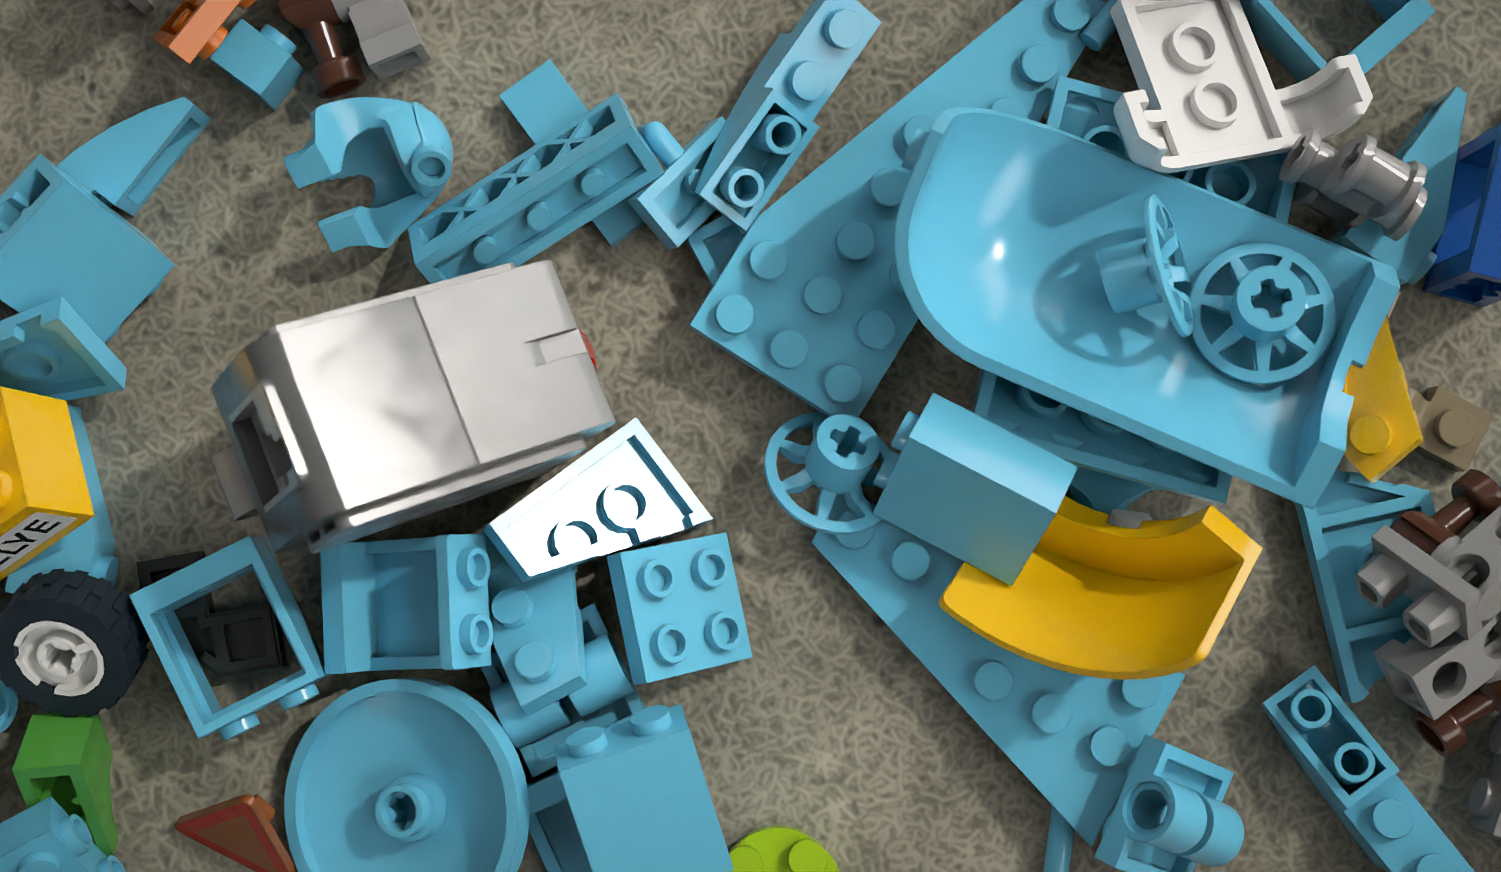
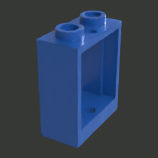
(1471, 243)

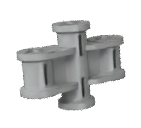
(1355, 183)

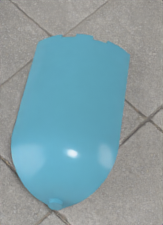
(1007, 275)

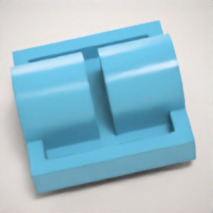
(679, 608)
(604, 702)
(1171, 814)

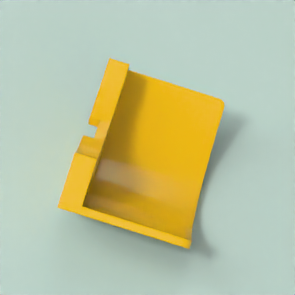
(1112, 595)

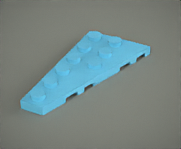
(1055, 725)

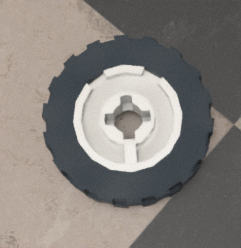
(70, 643)

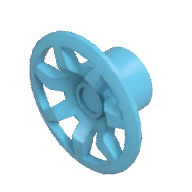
(1141, 274)
(1264, 310)
(834, 462)

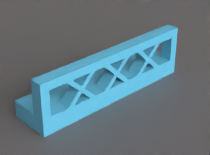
(537, 202)

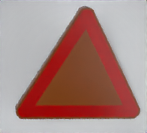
(240, 832)

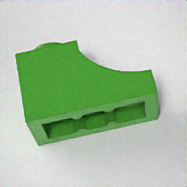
(73, 765)

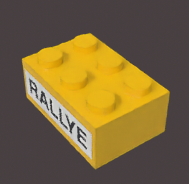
(39, 477)

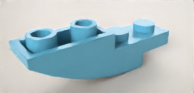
(778, 108)
(1359, 779)

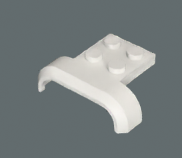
(1212, 90)

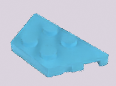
(1337, 547)

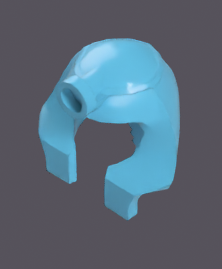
(390, 142)

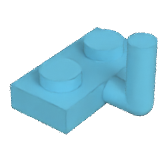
(670, 201)

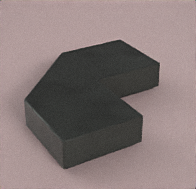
(225, 640)

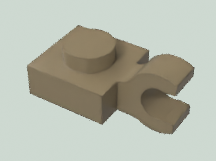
(1448, 427)

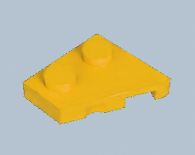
(1381, 419)

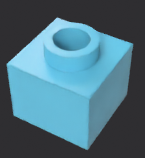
(259, 61)

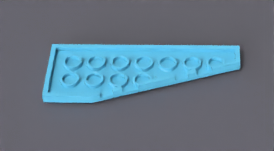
(817, 276)

